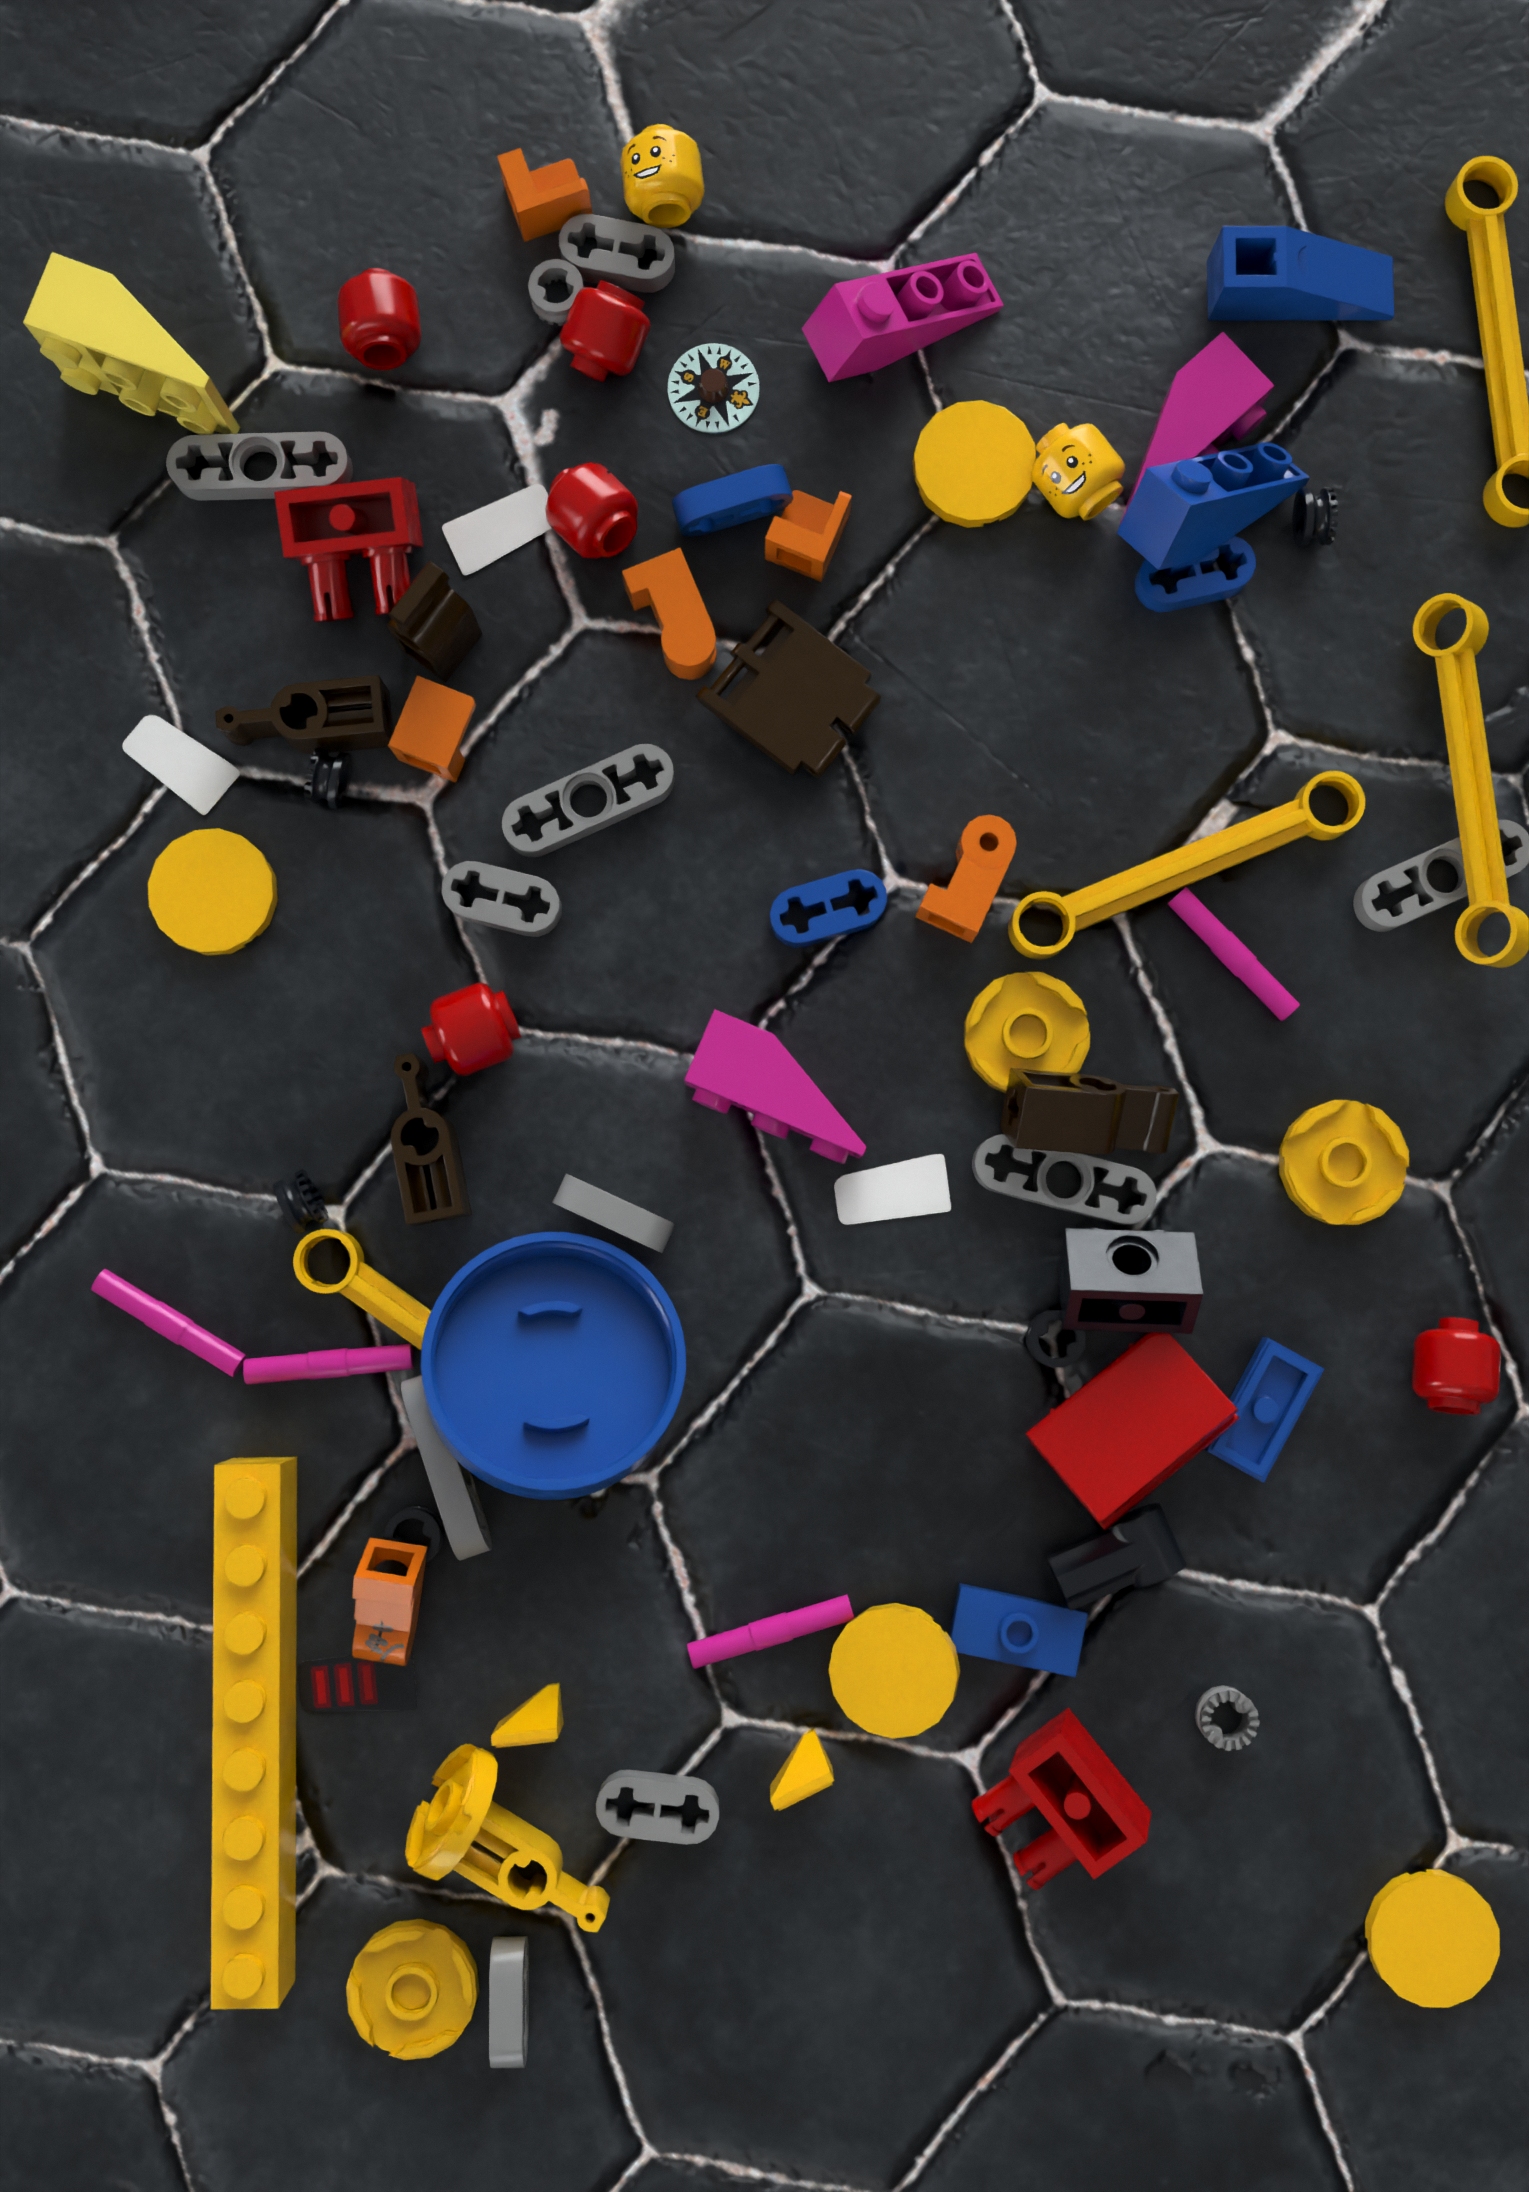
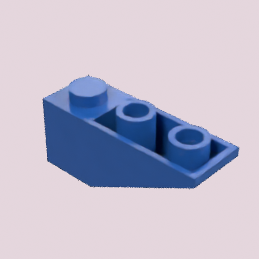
(1295, 276)
(1205, 500)

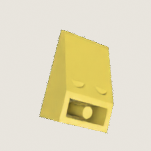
(115, 345)

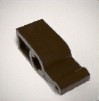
(434, 623)
(349, 716)
(1085, 1113)
(430, 1183)

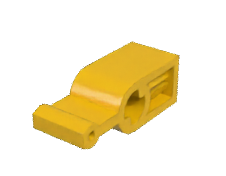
(511, 1841)

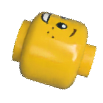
(662, 176)
(1078, 471)

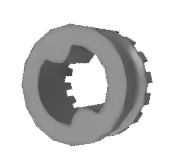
(544, 273)
(1212, 1731)

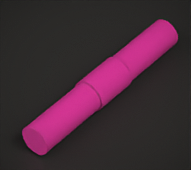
(1234, 954)
(168, 1322)
(328, 1364)
(770, 1631)

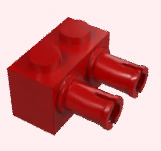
(348, 519)
(1079, 1793)

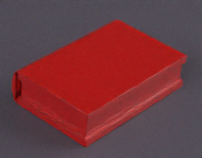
(1132, 1426)

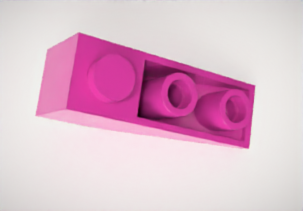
(896, 313)
(1206, 404)
(758, 1074)

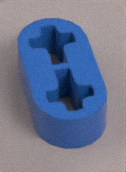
(732, 500)
(1197, 587)
(824, 893)

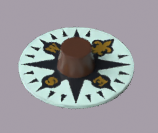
(713, 388)

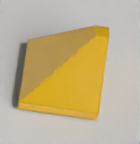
(533, 1721)
(803, 1772)

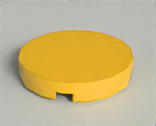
(974, 463)
(212, 891)
(1025, 1024)
(1343, 1162)
(894, 1670)
(450, 1823)
(1432, 1938)
(413, 1989)

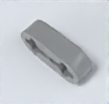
(618, 252)
(505, 884)
(613, 1213)
(657, 1823)
(509, 2002)

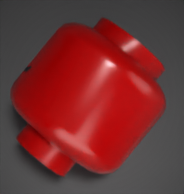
(379, 319)
(605, 331)
(592, 510)
(471, 1029)
(1456, 1367)

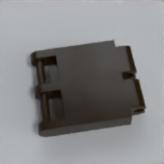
(793, 693)

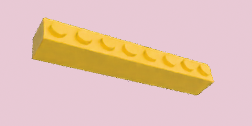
(254, 1733)

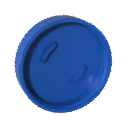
(552, 1365)

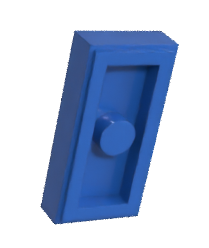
(1268, 1406)
(1017, 1630)

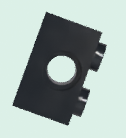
(1129, 1280)

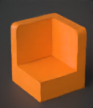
(545, 196)
(807, 533)
(433, 729)

